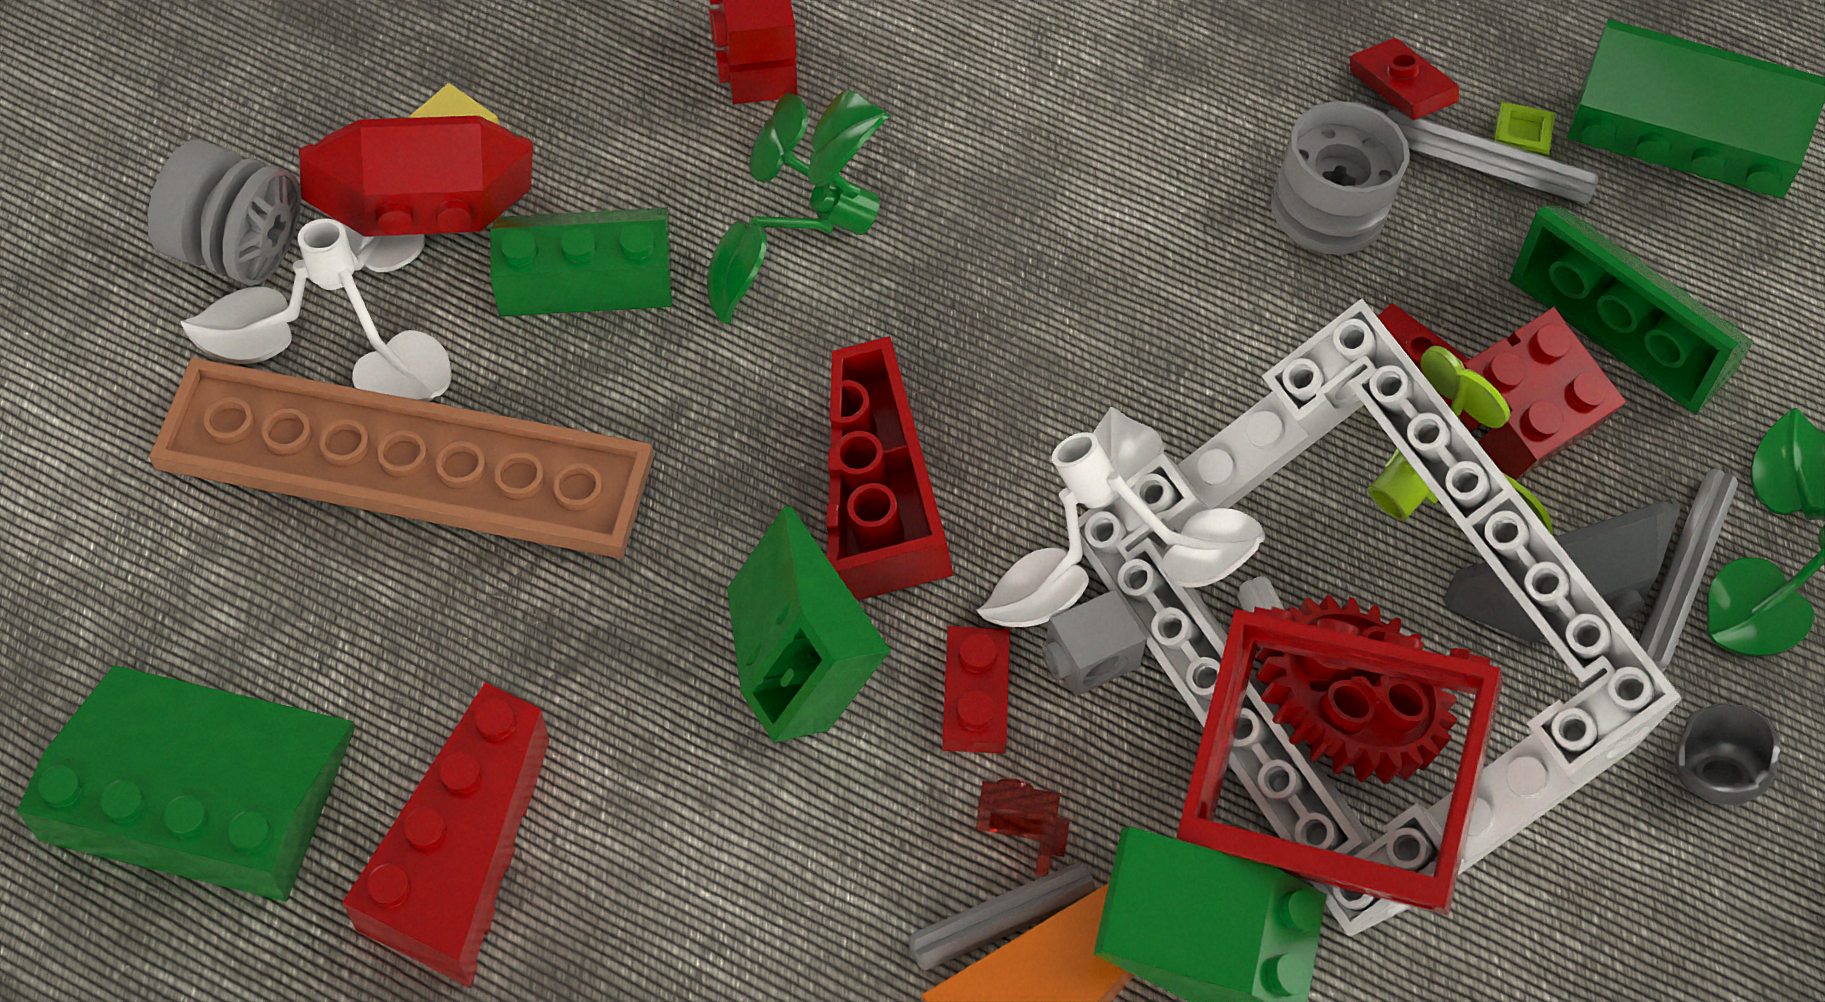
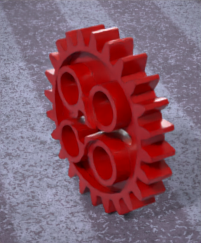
(1353, 712)

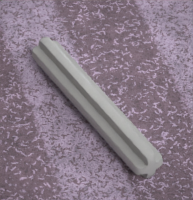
(1497, 158)
(1687, 566)

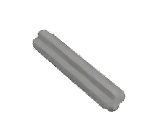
(1000, 916)

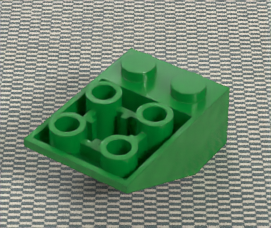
(798, 634)

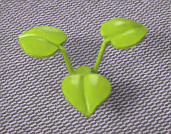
(1399, 486)

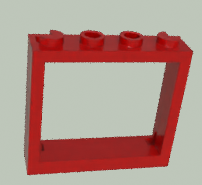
(1339, 644)

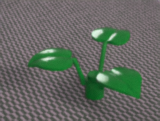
(838, 202)
(1749, 599)

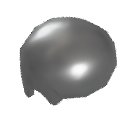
(1727, 754)

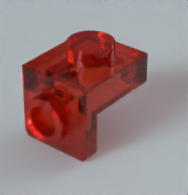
(1026, 812)

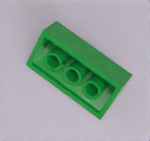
(1697, 109)
(1628, 308)

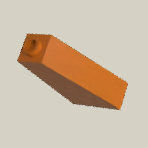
(1043, 964)

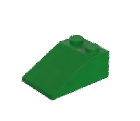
(1208, 922)

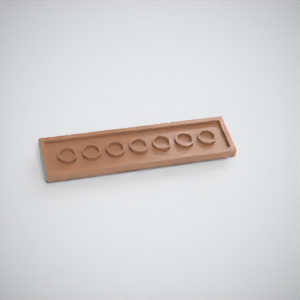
(404, 457)

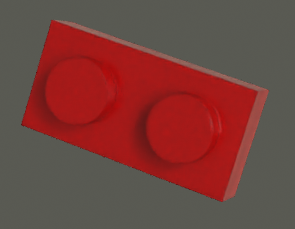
(976, 690)

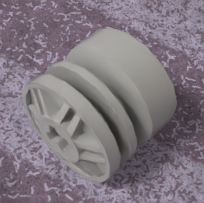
(1339, 177)
(223, 212)

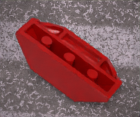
(416, 174)

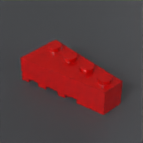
(880, 495)
(448, 849)

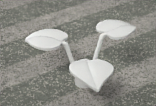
(254, 326)
(1094, 472)

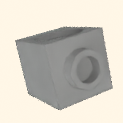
(1093, 643)

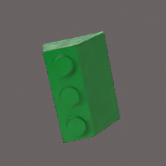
(581, 262)

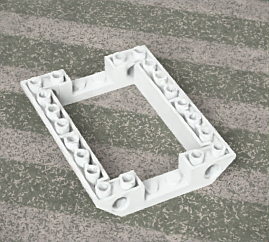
(1312, 392)

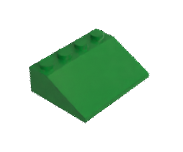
(188, 781)

